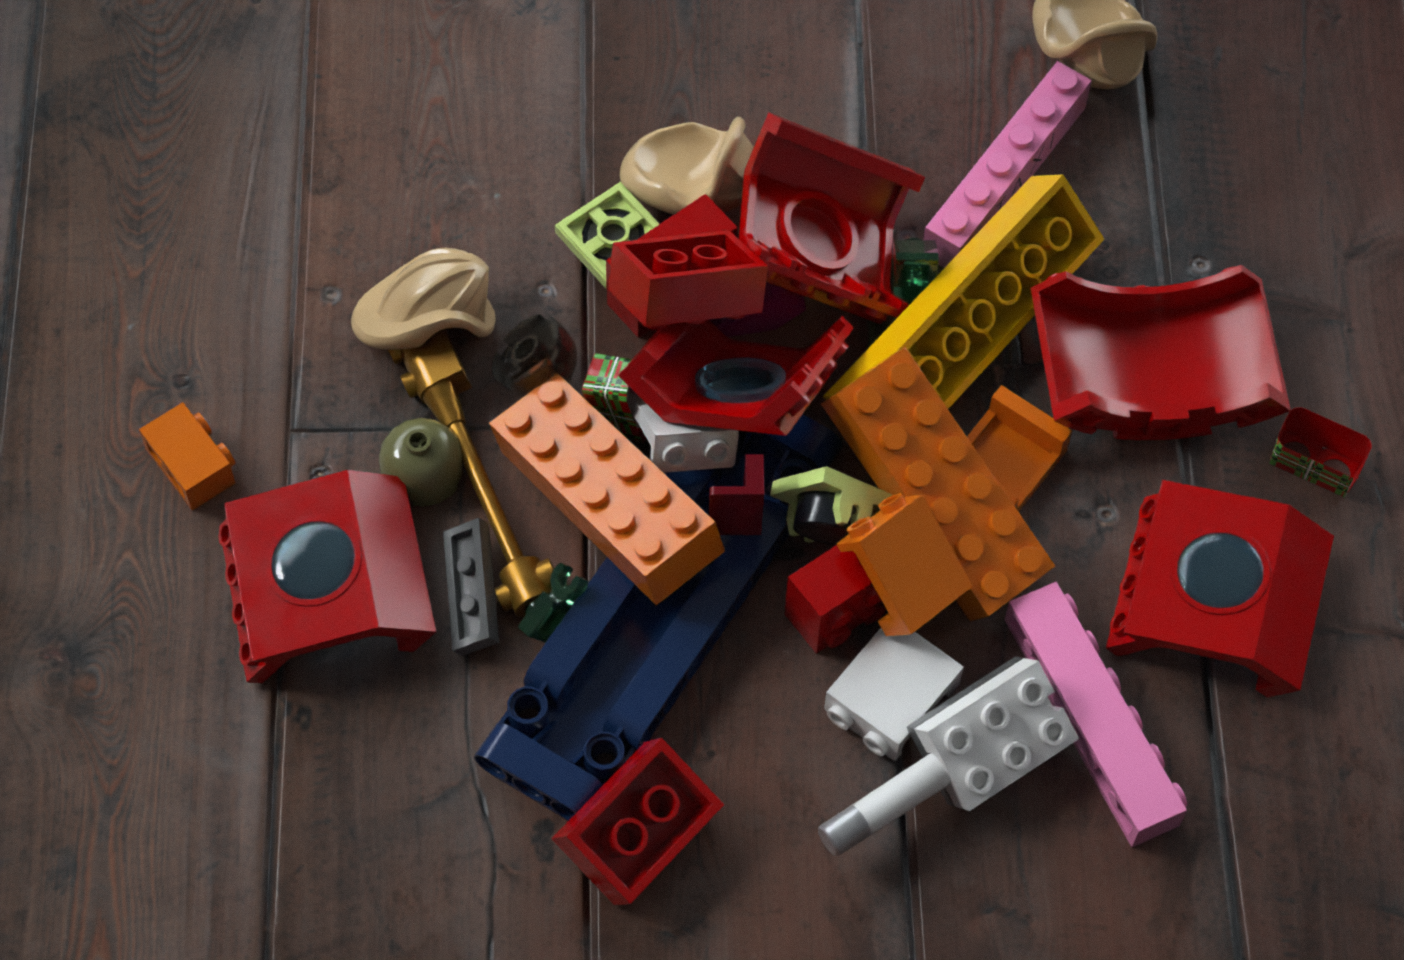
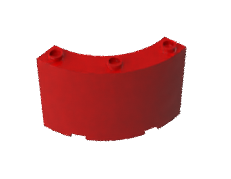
(1159, 355)

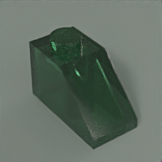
(913, 267)

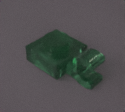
(550, 608)

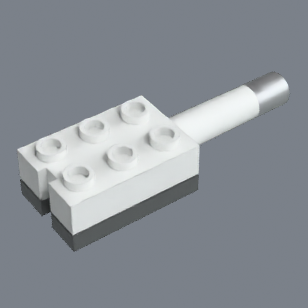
(967, 751)

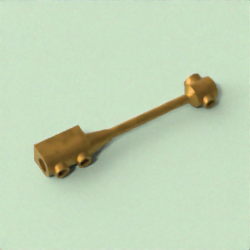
(438, 379)

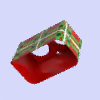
(609, 394)
(1315, 433)

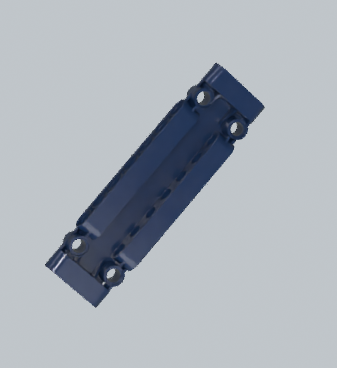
(622, 658)

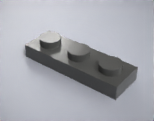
(470, 587)

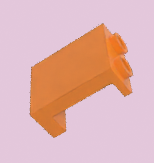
(1018, 444)
(907, 562)

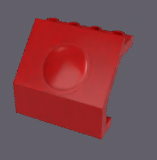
(824, 217)

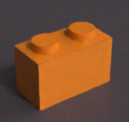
(188, 455)

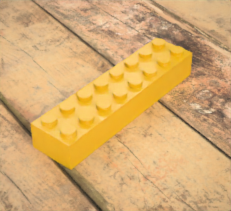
(986, 288)

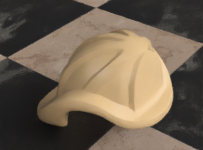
(1095, 38)
(685, 162)
(423, 297)

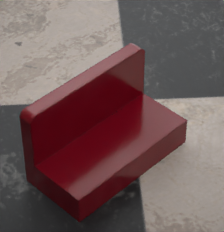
(740, 508)

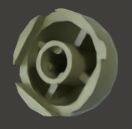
(424, 458)

